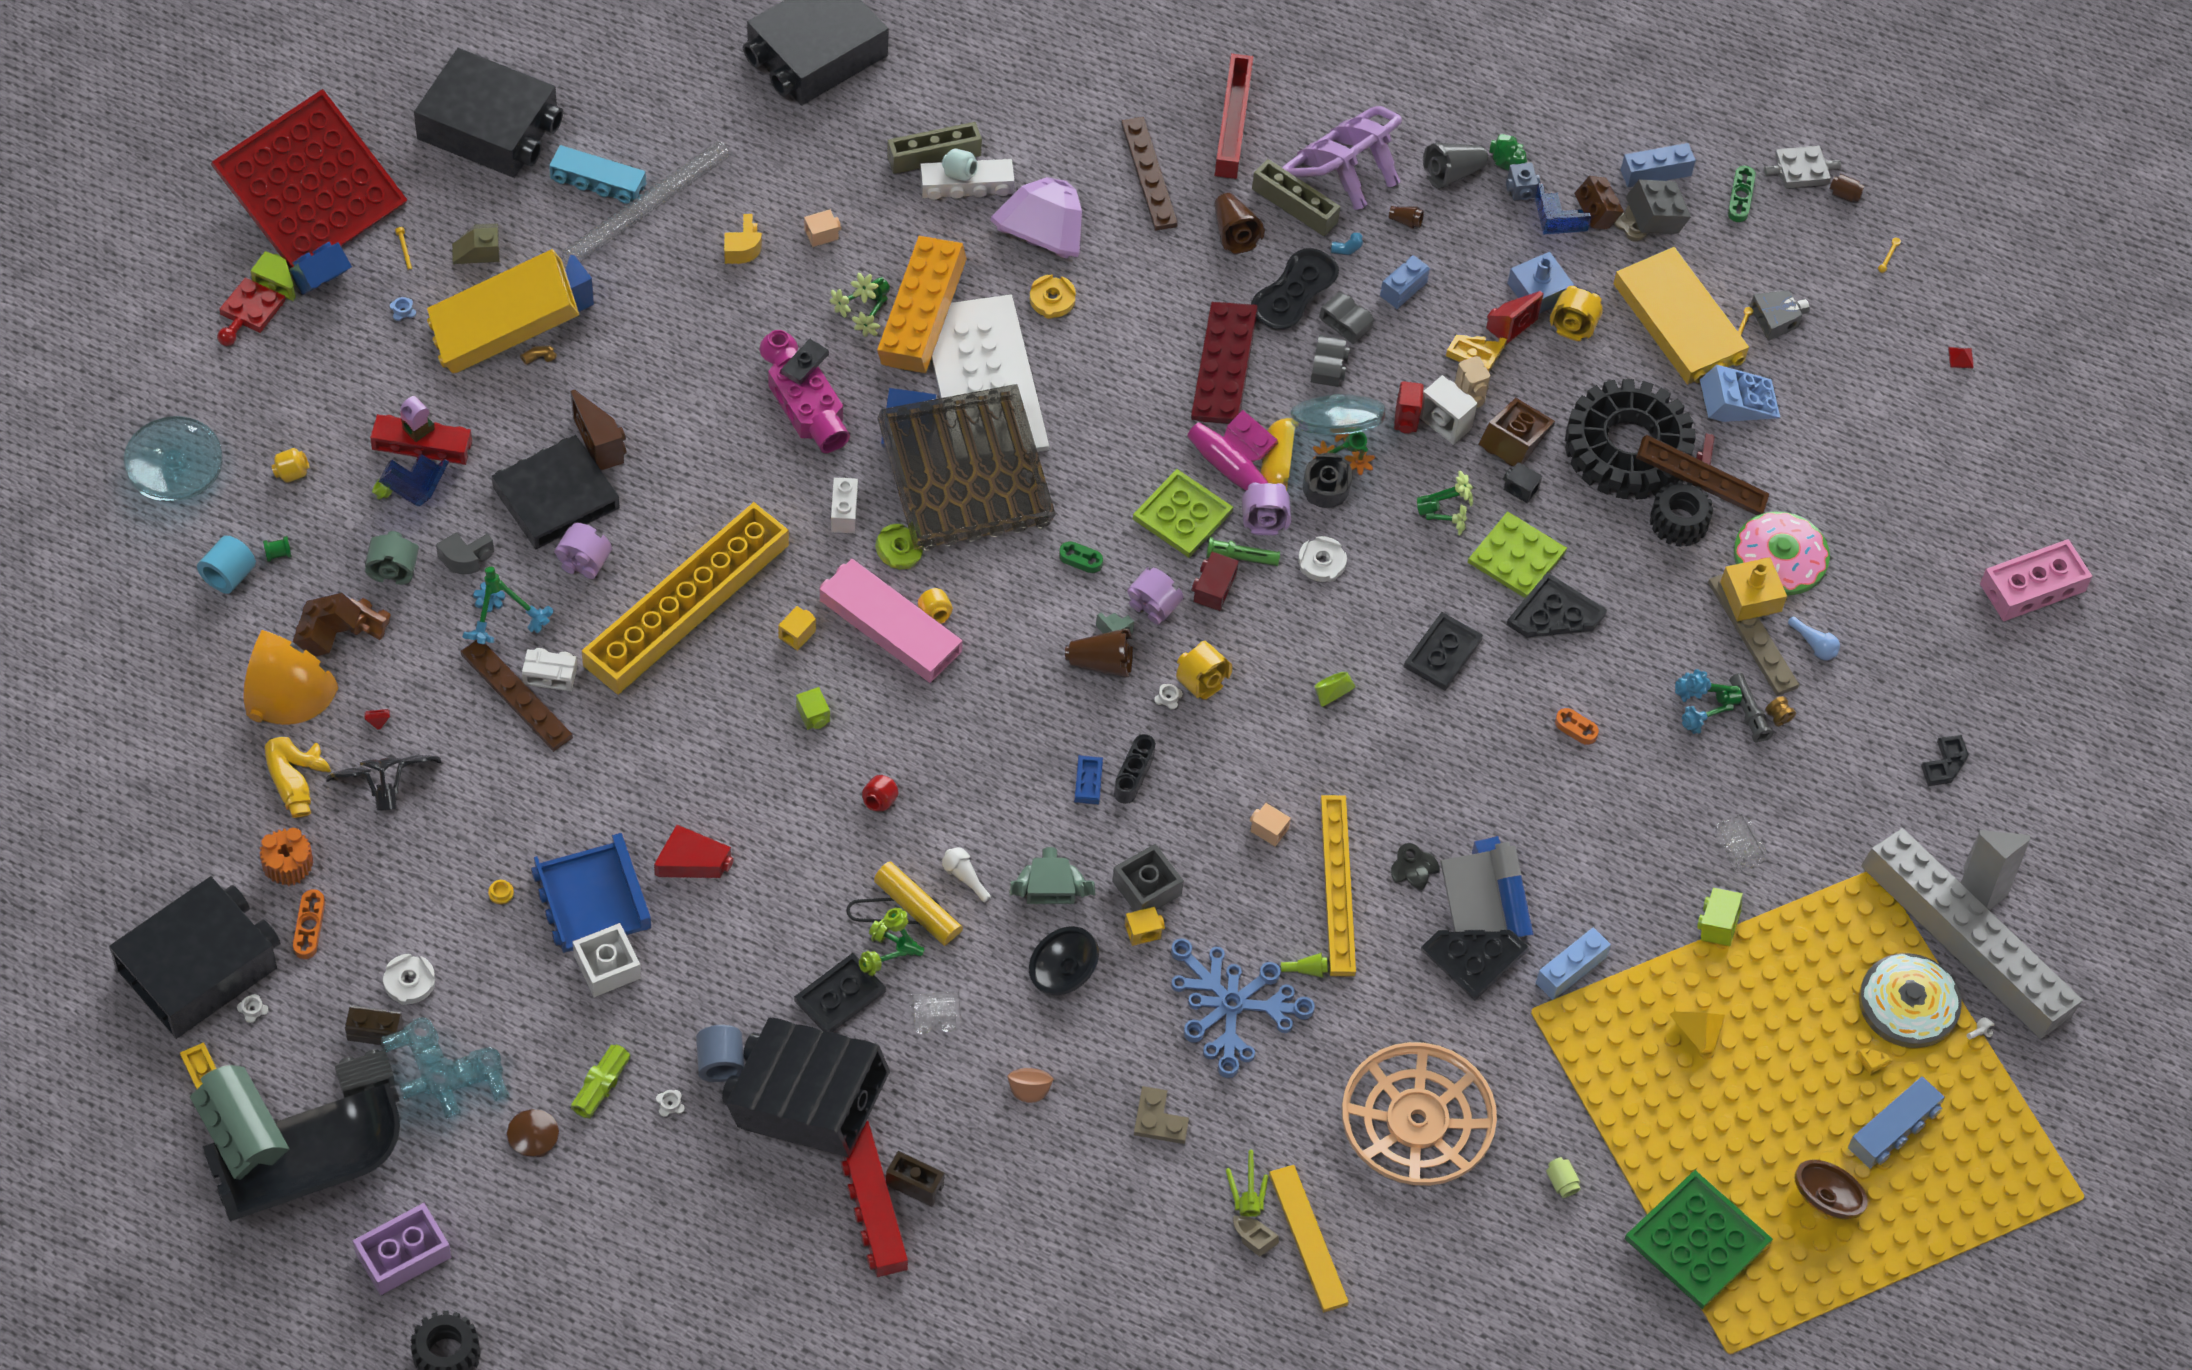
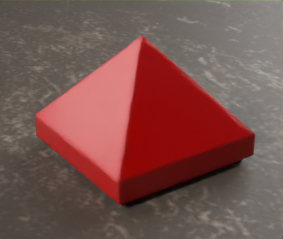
(1960, 357)
(377, 718)

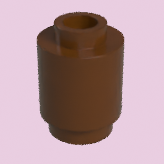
(1847, 188)

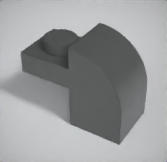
(462, 557)

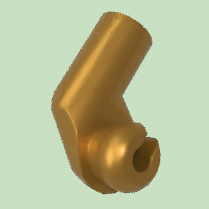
(537, 352)

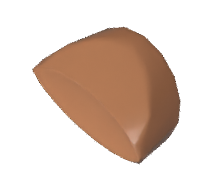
(1029, 1084)

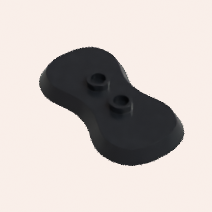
(1304, 276)

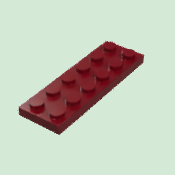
(1224, 362)

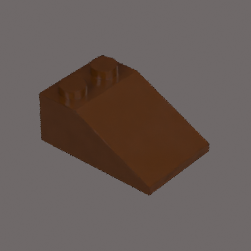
(598, 432)
(1515, 432)

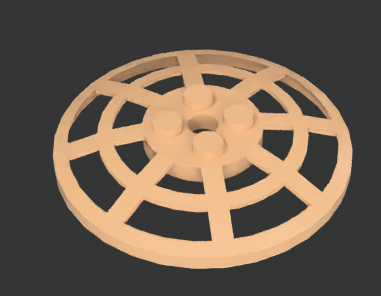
(1421, 1102)

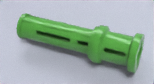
(1244, 553)

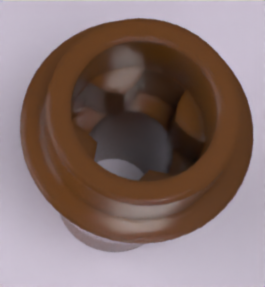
(1407, 216)

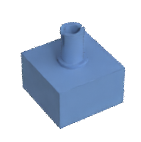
(1541, 275)

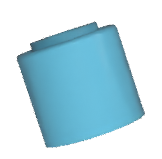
(226, 564)

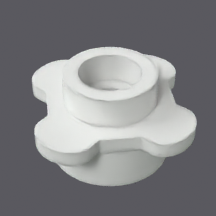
(1171, 690)
(252, 1001)
(670, 1096)

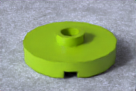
(897, 536)

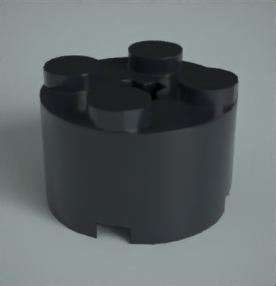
(1323, 492)

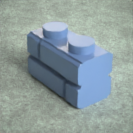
(1404, 282)

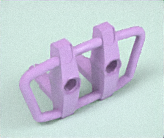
(1360, 133)

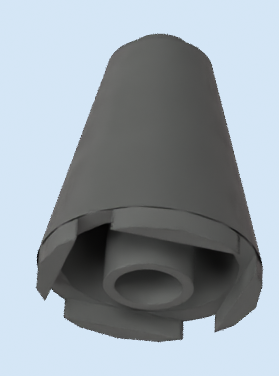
(1452, 162)

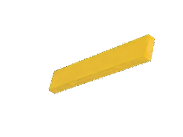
(1308, 1238)

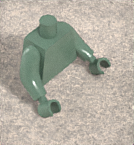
(1051, 881)

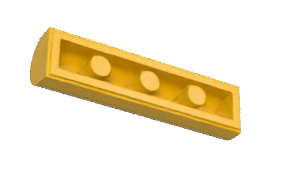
(917, 903)

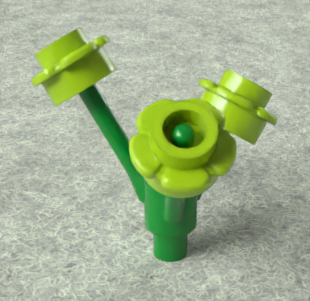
(896, 921)

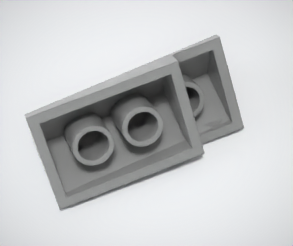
(1993, 865)

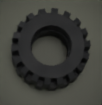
(1678, 528)
(440, 1328)

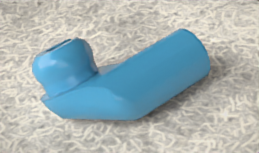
(1349, 247)

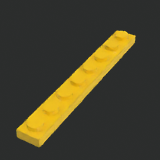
(1338, 885)

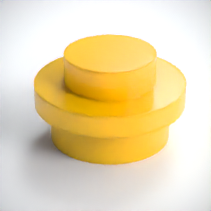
(501, 892)

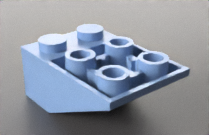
(1738, 395)

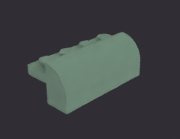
(238, 1120)

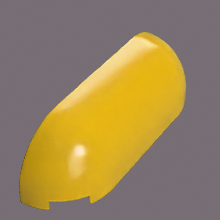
(1277, 462)

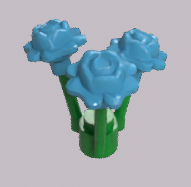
(1697, 685)

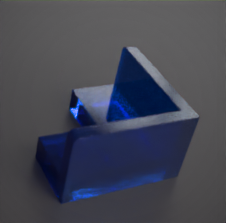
(1555, 220)
(414, 485)

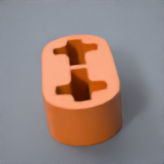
(1576, 726)

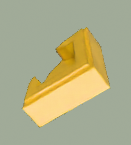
(1873, 1060)

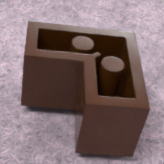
(322, 621)

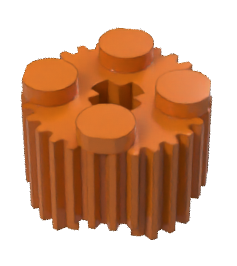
(286, 856)

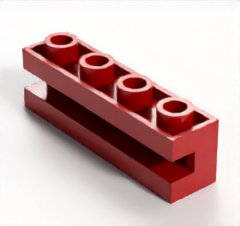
(440, 444)

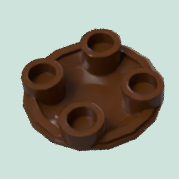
(532, 1133)

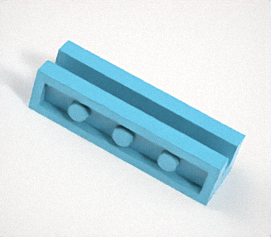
(597, 174)

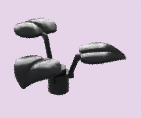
(384, 793)

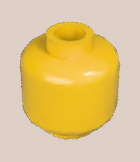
(290, 465)
(935, 604)

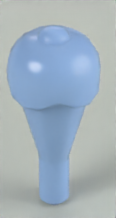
(1824, 645)

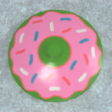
(1791, 542)

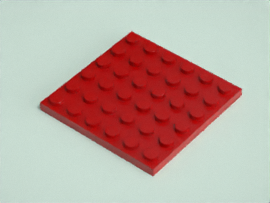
(309, 179)

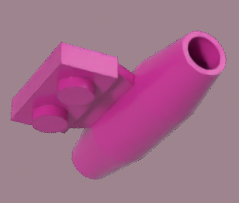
(1234, 453)

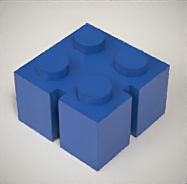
(325, 264)

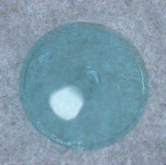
(1338, 414)
(173, 458)

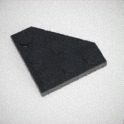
(1555, 610)
(1474, 956)

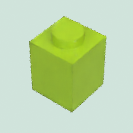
(813, 708)

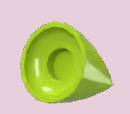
(1333, 687)

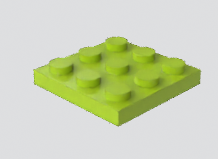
(1182, 513)
(1516, 554)

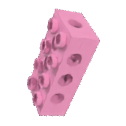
(2035, 580)

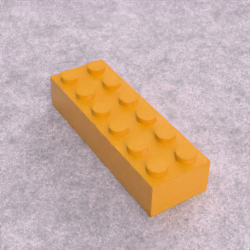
(922, 304)

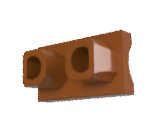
(371, 621)

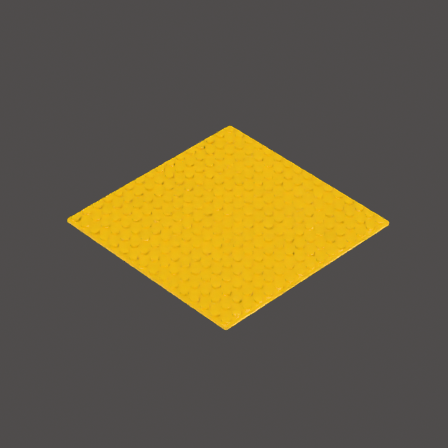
(1795, 1092)

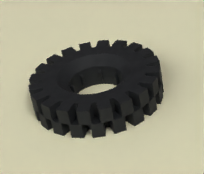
(1605, 462)

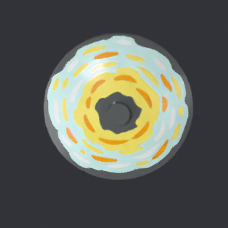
(1910, 1000)

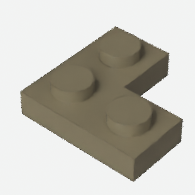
(1152, 1120)

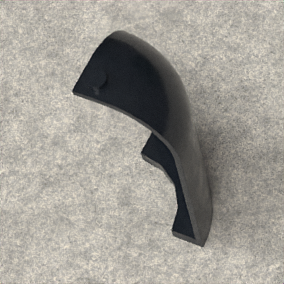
(324, 1151)

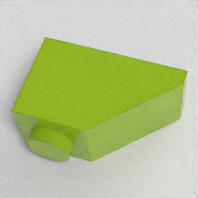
(274, 274)

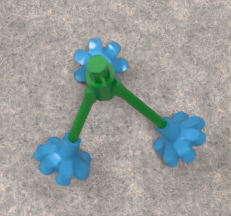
(490, 596)

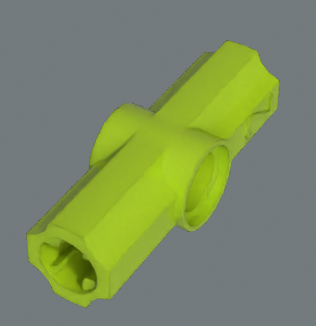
(600, 1081)

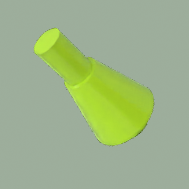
(1312, 965)

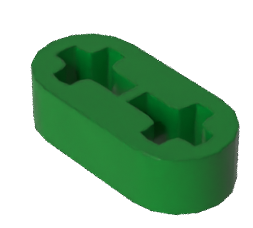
(1081, 557)

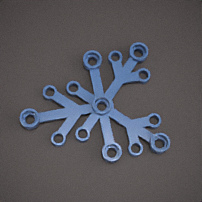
(1211, 982)

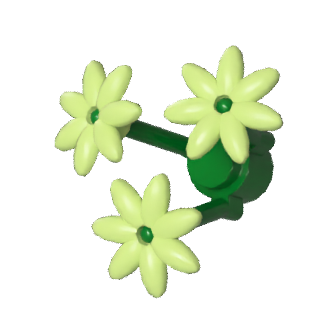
(874, 290)
(1430, 503)

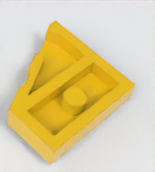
(1466, 347)

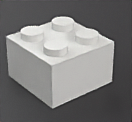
(1448, 409)
(606, 960)

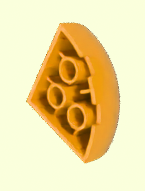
(285, 683)

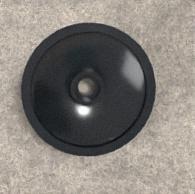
(1063, 960)

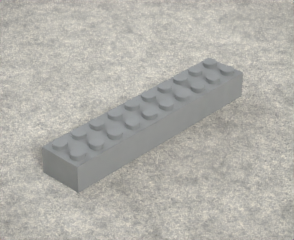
(1971, 933)

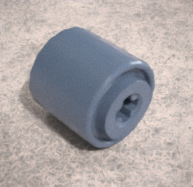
(719, 1053)

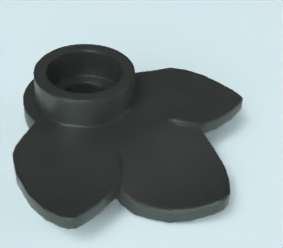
(1415, 869)

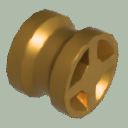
(1780, 711)

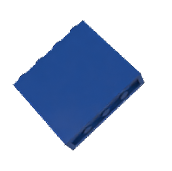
(591, 893)

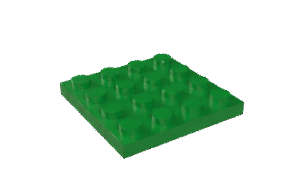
(1698, 1239)

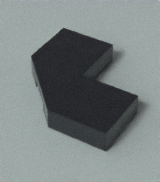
(1946, 769)

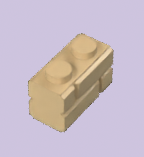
(1473, 379)

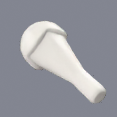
(957, 863)

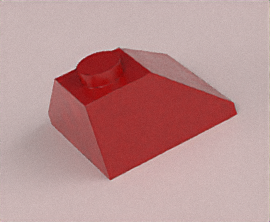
(1514, 316)

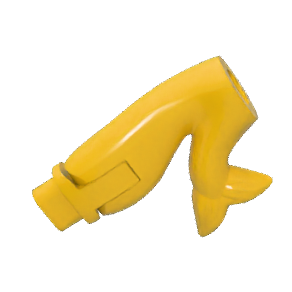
(288, 781)

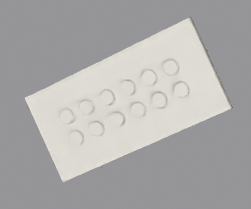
(984, 351)

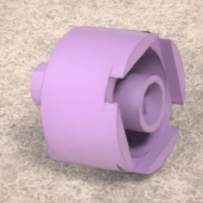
(1266, 508)
(583, 550)
(1154, 595)

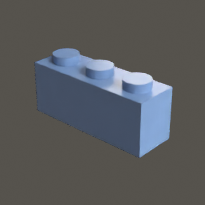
(1658, 164)

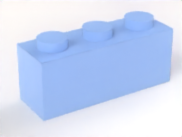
(1573, 963)

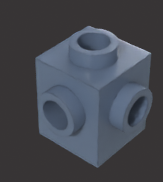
(1522, 181)

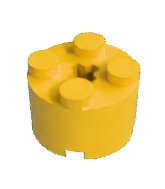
(1576, 313)
(1203, 670)

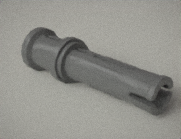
(1753, 716)

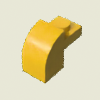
(743, 246)

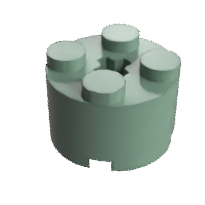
(391, 558)

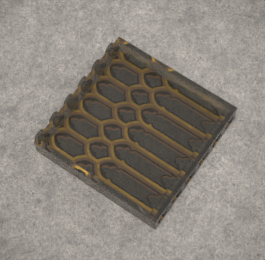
(966, 467)

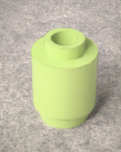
(1563, 1177)

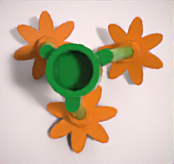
(1353, 442)

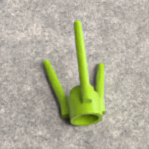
(1249, 1203)

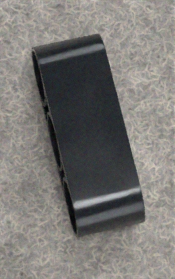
(1135, 759)

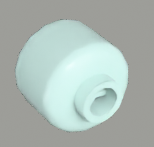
(959, 164)

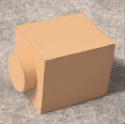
(822, 228)
(1269, 824)

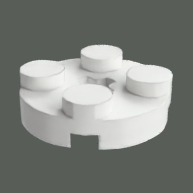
(1317, 570)
(412, 992)

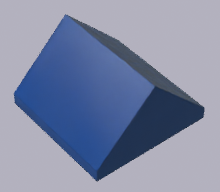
(580, 283)

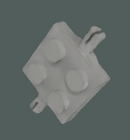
(1802, 167)

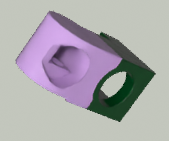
(415, 418)

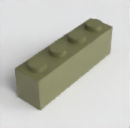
(910, 151)
(1296, 197)

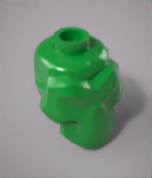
(1507, 151)

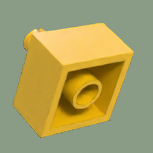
(1753, 589)

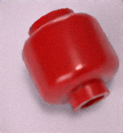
(880, 793)

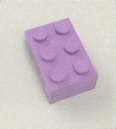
(402, 1249)

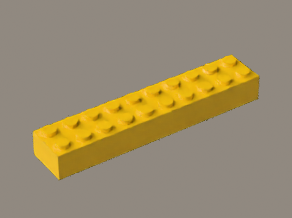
(685, 598)

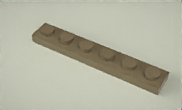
(1759, 645)

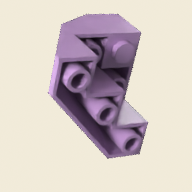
(1044, 216)

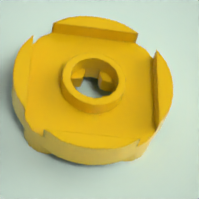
(1052, 307)

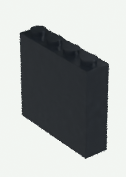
(555, 491)

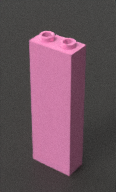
(890, 620)

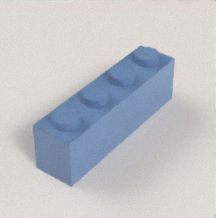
(1896, 1122)

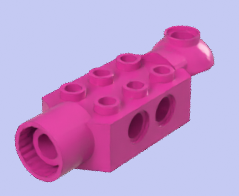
(809, 406)

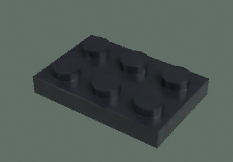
(1443, 651)
(839, 994)

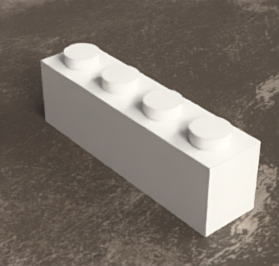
(991, 178)

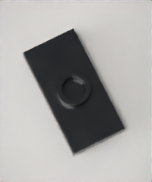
(804, 361)

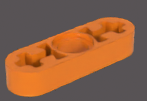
(304, 915)

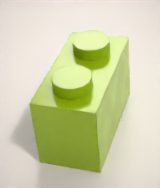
(1720, 916)

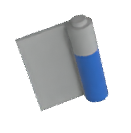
(1487, 891)

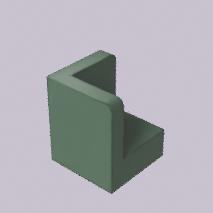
(1113, 623)

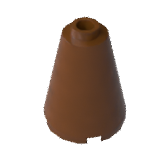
(1237, 225)
(1103, 653)

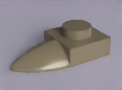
(1255, 1234)

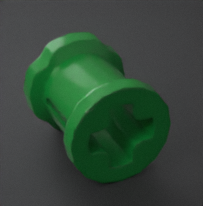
(277, 548)

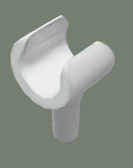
(1982, 1028)

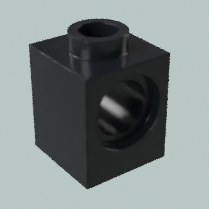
(1522, 482)

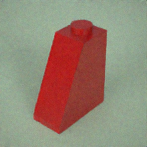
(692, 856)

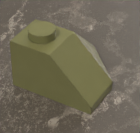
(477, 245)

